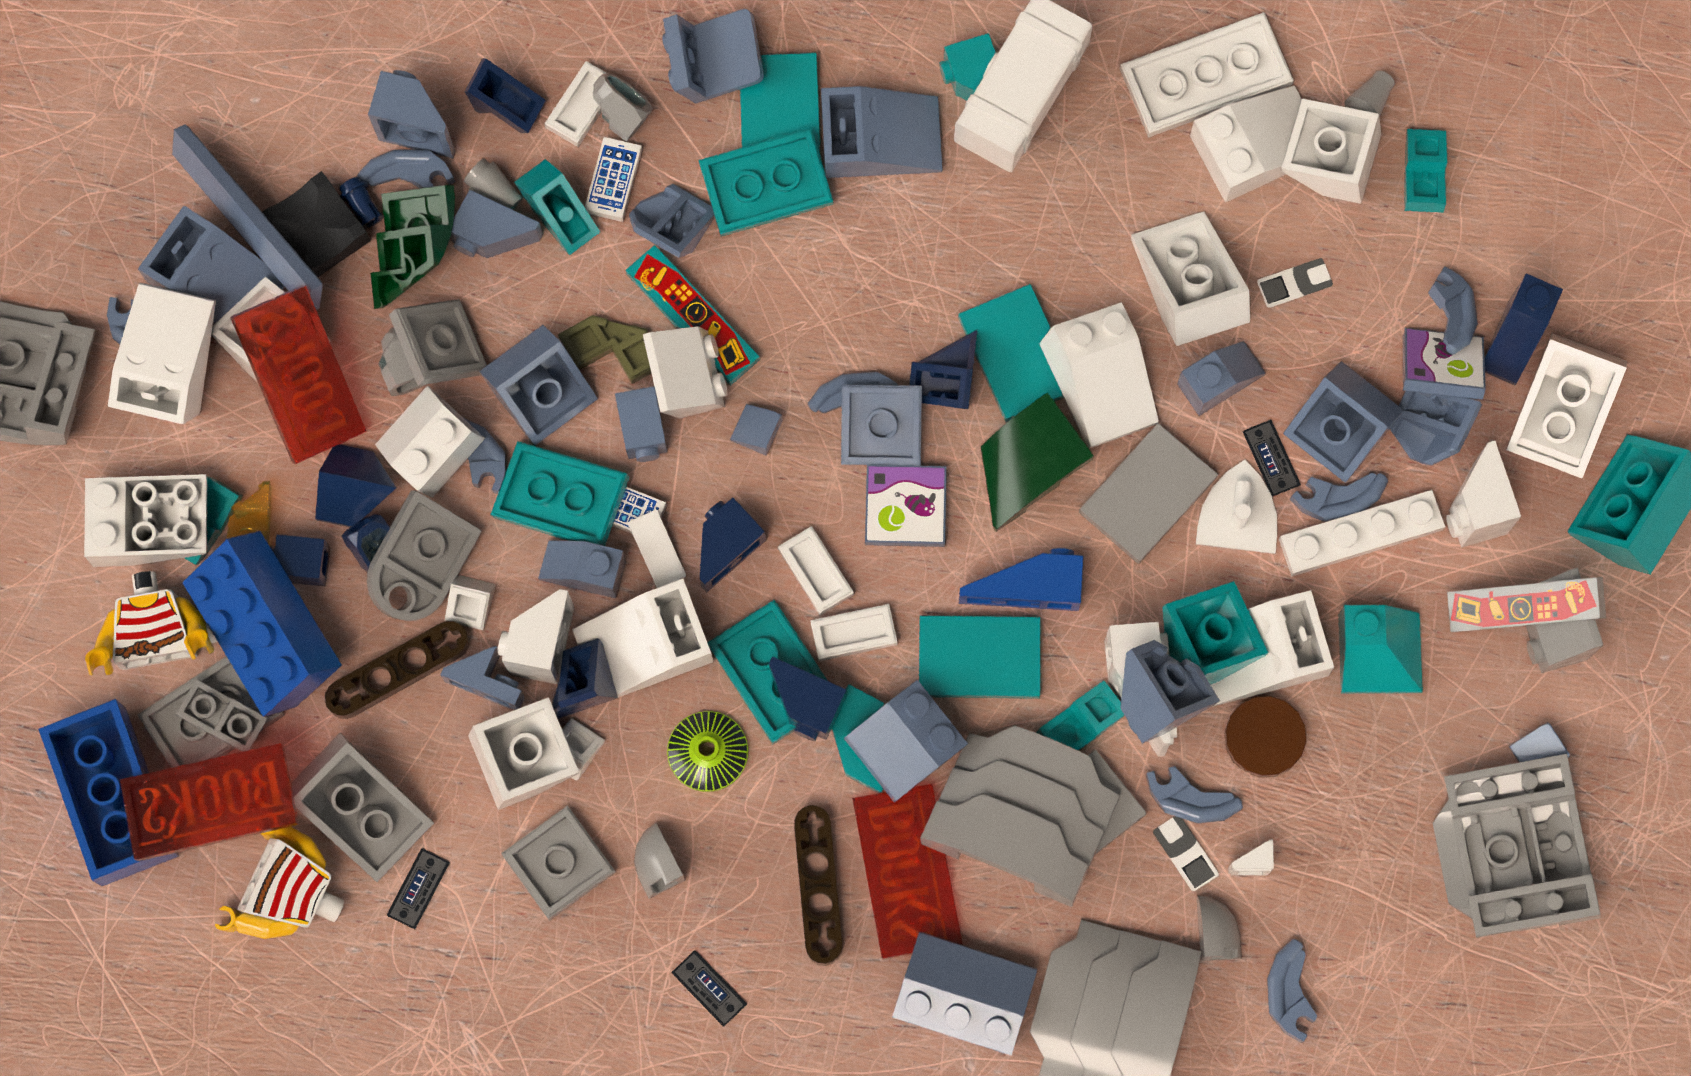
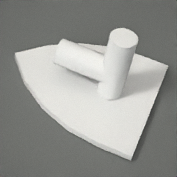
(1239, 513)

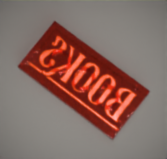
(298, 374)
(209, 802)
(904, 878)

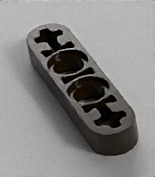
(394, 664)
(815, 885)

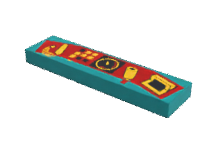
(688, 308)

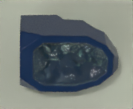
(365, 538)

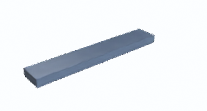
(244, 214)

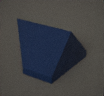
(947, 374)
(350, 485)
(583, 679)

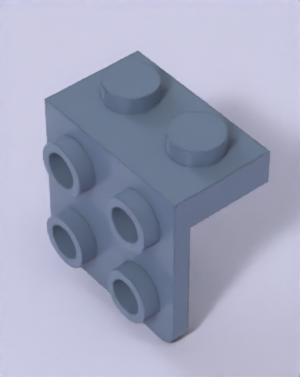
(712, 55)

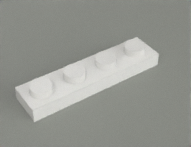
(1361, 533)

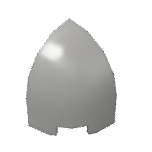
(656, 863)
(1217, 931)

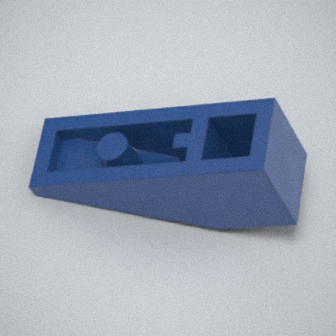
(1038, 583)

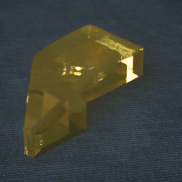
(252, 514)

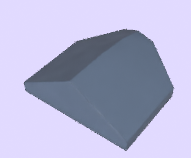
(672, 220)
(1434, 425)

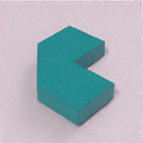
(855, 710)

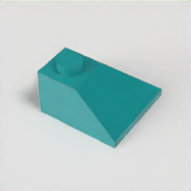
(1213, 632)
(1379, 650)

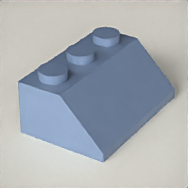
(965, 993)

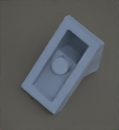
(474, 676)

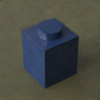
(303, 559)

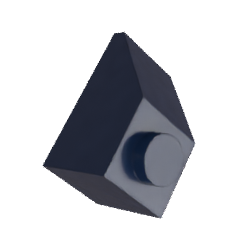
(727, 540)
(807, 699)

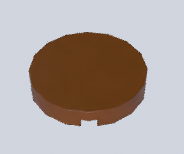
(1265, 736)

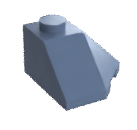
(1162, 691)

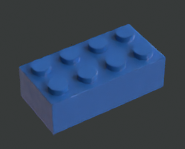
(261, 623)
(88, 761)

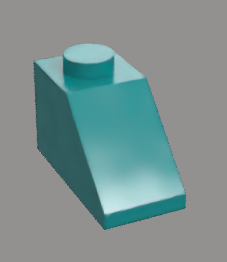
(966, 64)
(557, 206)

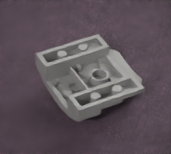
(40, 374)
(1024, 810)
(1515, 848)
(1113, 1004)

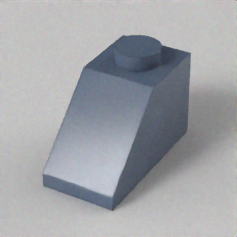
(491, 228)
(1219, 376)
(641, 424)
(583, 567)

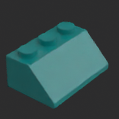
(1637, 504)

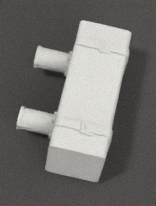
(1022, 83)

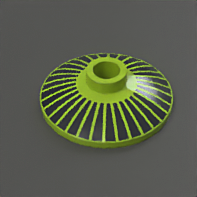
(711, 771)

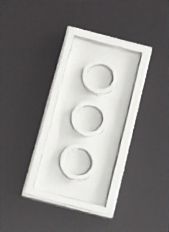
(1206, 74)

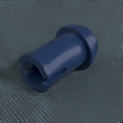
(360, 202)

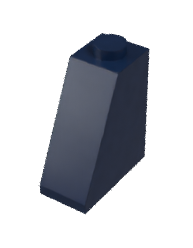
(1521, 328)

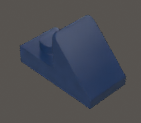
(504, 96)

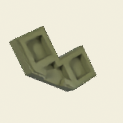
(599, 337)

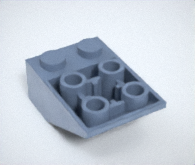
(879, 132)
(204, 262)

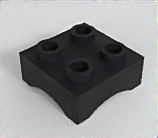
(318, 225)

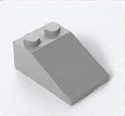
(358, 807)

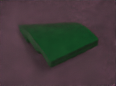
(414, 239)
(1030, 459)

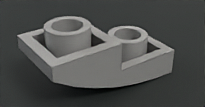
(221, 716)

